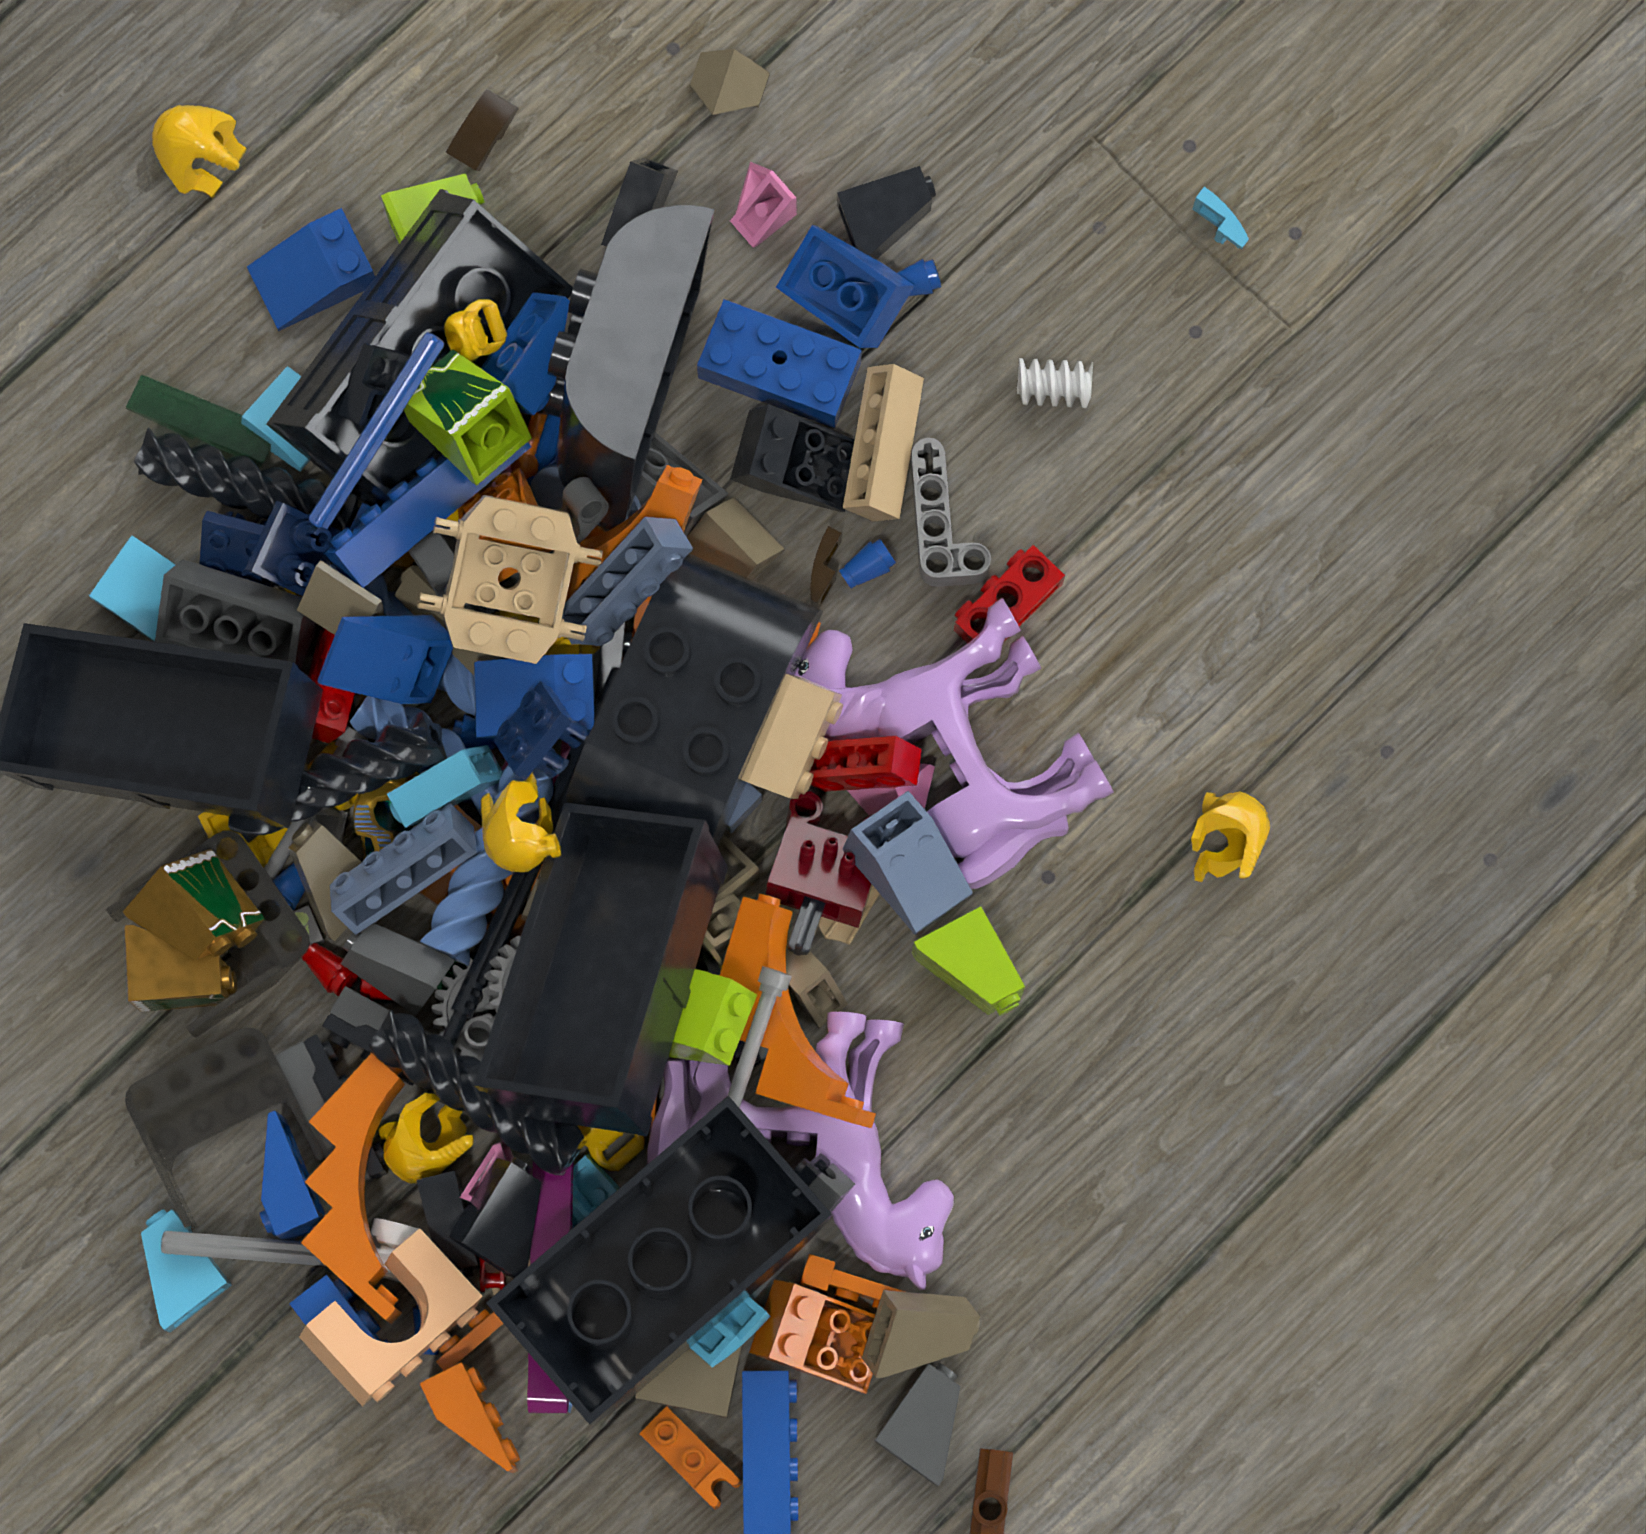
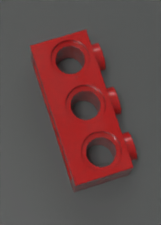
(1028, 594)
(335, 702)
(866, 764)

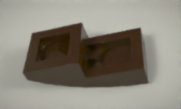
(481, 130)
(823, 576)

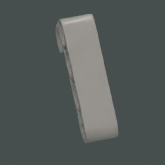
(939, 513)

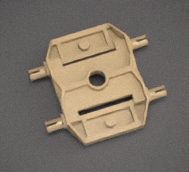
(540, 587)

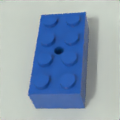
(809, 383)

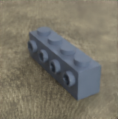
(626, 579)
(402, 868)

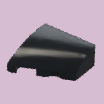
(371, 381)

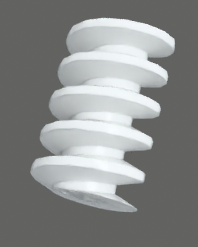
(1054, 383)

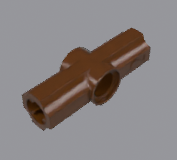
(991, 1482)

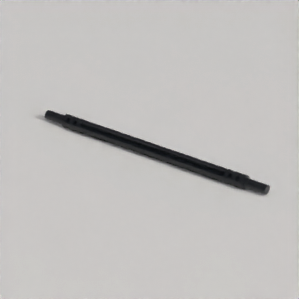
(512, 900)

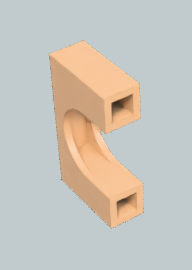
(370, 1365)

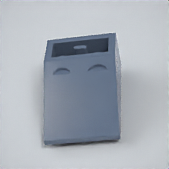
(908, 862)

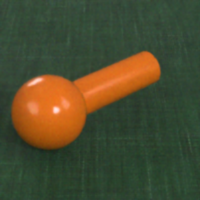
(528, 461)

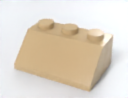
(793, 737)

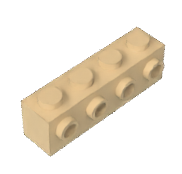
(883, 442)

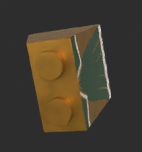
(196, 907)
(169, 979)

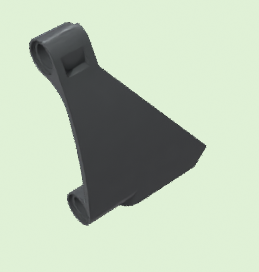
(436, 551)

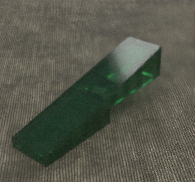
(196, 419)

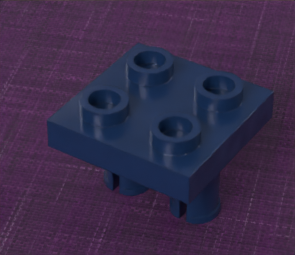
(229, 544)
(290, 548)
(533, 732)

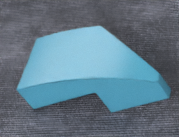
(1217, 213)

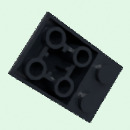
(793, 458)

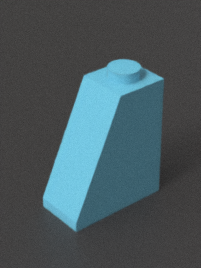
(445, 783)
(178, 1281)

